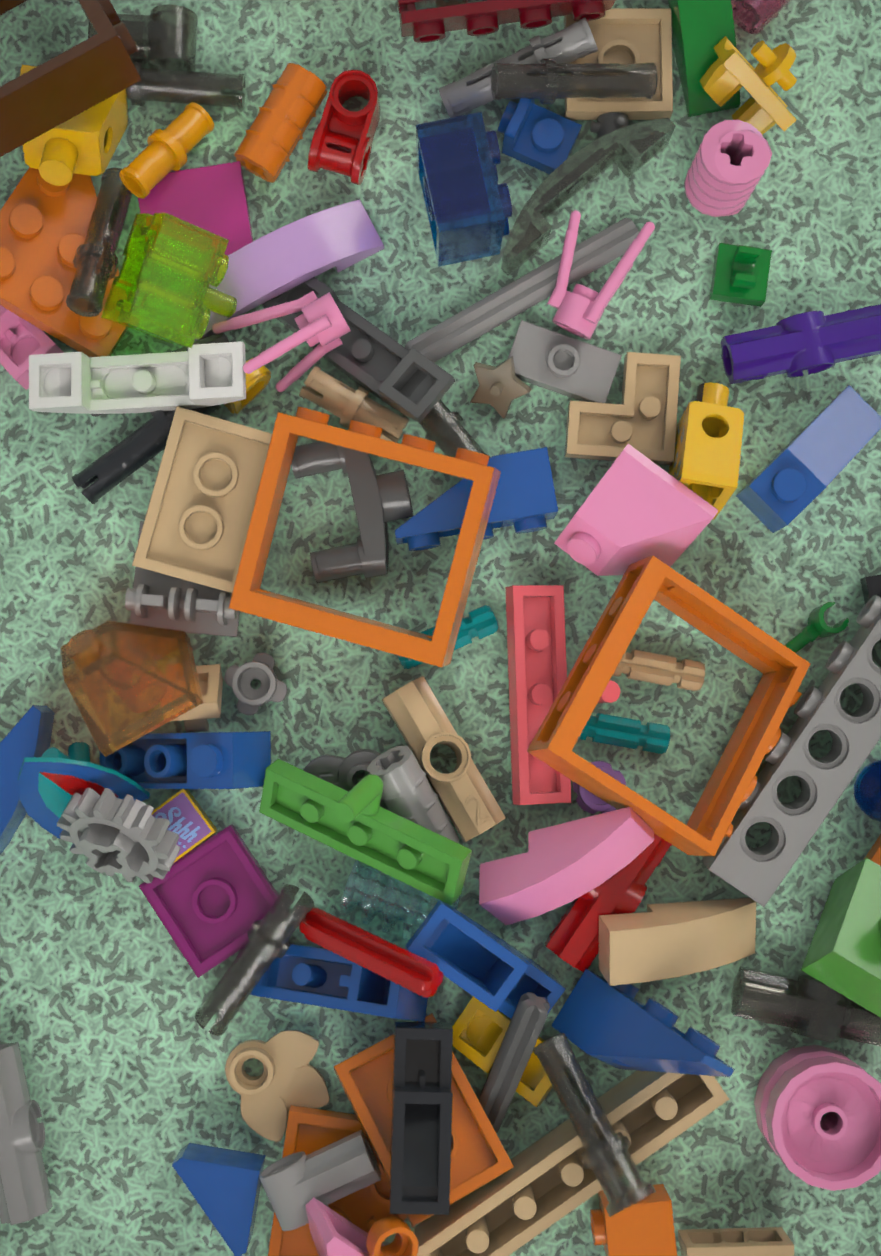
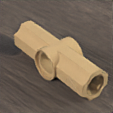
(464, 789)

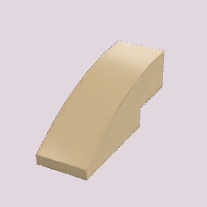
(675, 939)

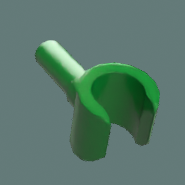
(816, 628)

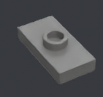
(563, 363)

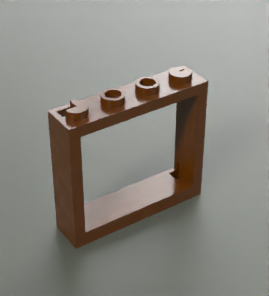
(68, 81)

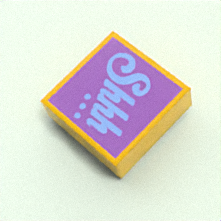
(186, 820)

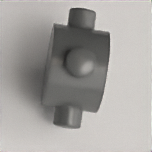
(608, 123)

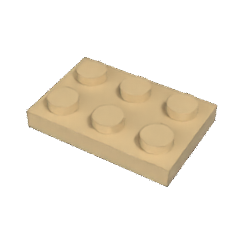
(203, 500)

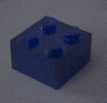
(462, 188)

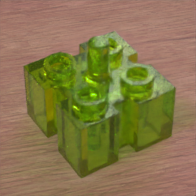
(168, 278)

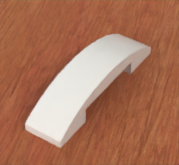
(137, 382)

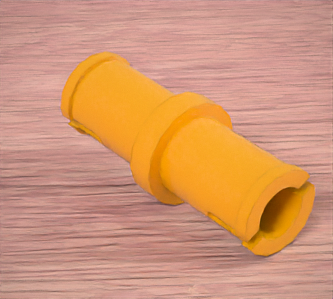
(166, 150)

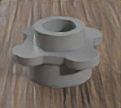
(241, 677)

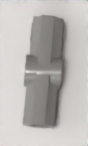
(22, 1169)

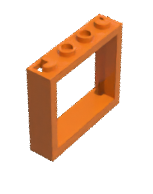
(338, 624)
(751, 740)

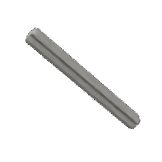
(523, 293)

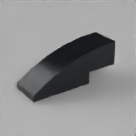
(421, 1118)

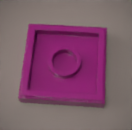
(212, 899)

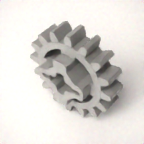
(119, 835)

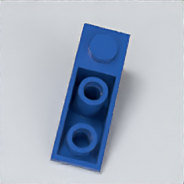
(522, 499)
(194, 760)
(633, 1035)

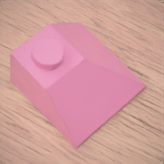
(634, 515)

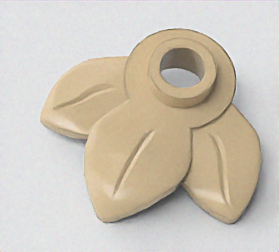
(284, 1082)

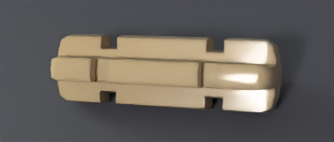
(661, 670)

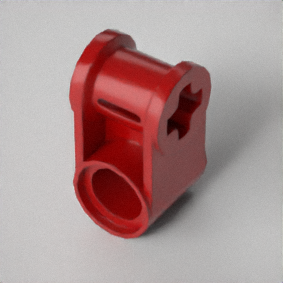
(344, 136)

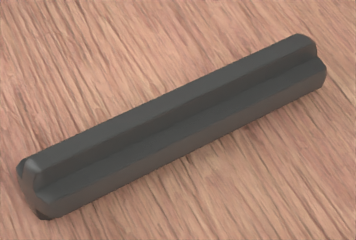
(513, 1057)

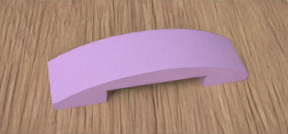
(295, 255)

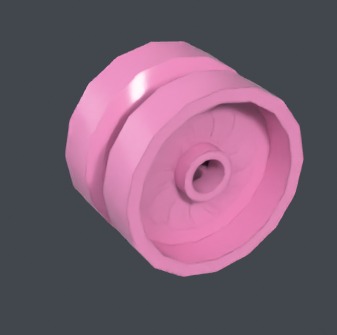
(821, 1150)

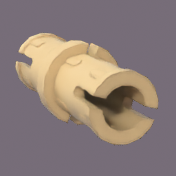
(351, 404)

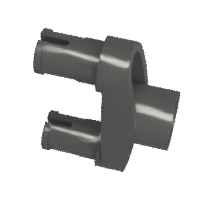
(375, 500)

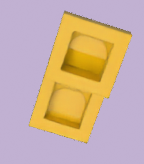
(479, 1036)

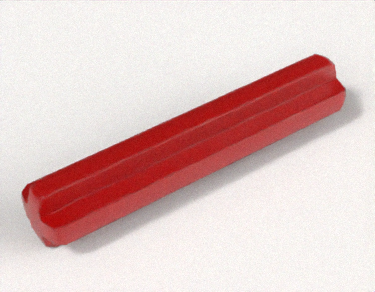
(372, 952)

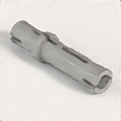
(475, 89)

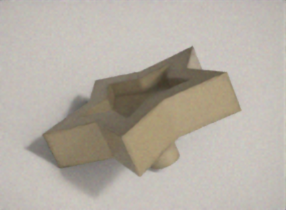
(498, 385)

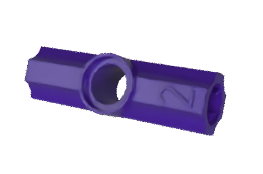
(802, 343)

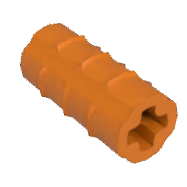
(281, 122)

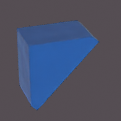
(225, 1187)

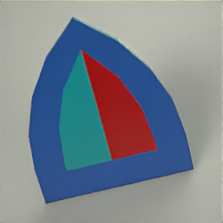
(53, 778)

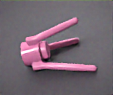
(583, 307)
(318, 323)

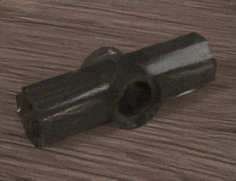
(802, 1006)

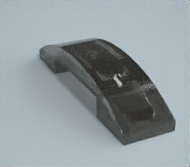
(626, 147)

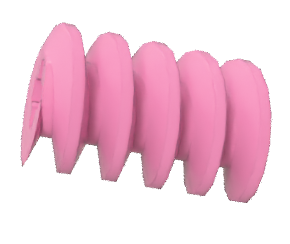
(727, 168)

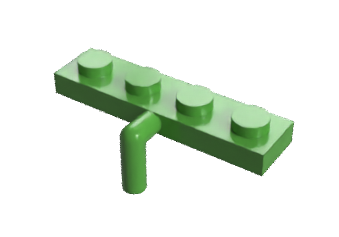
(364, 830)

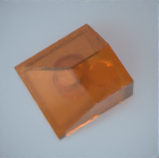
(129, 680)

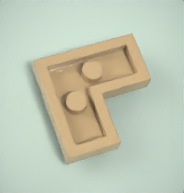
(643, 418)

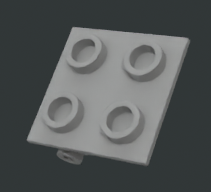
(179, 604)

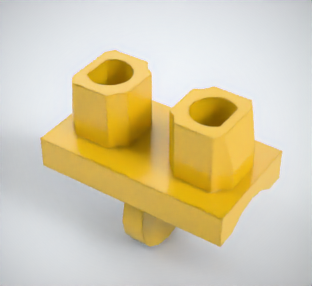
(734, 71)

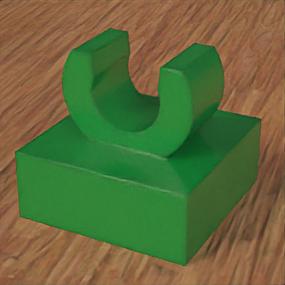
(740, 274)

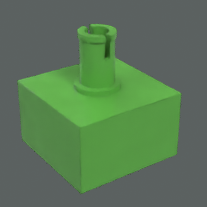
(848, 937)

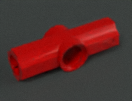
(577, 933)

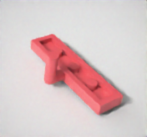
(535, 677)

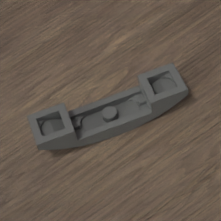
(375, 359)

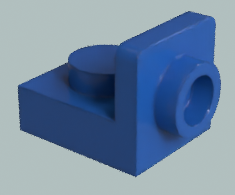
(537, 135)

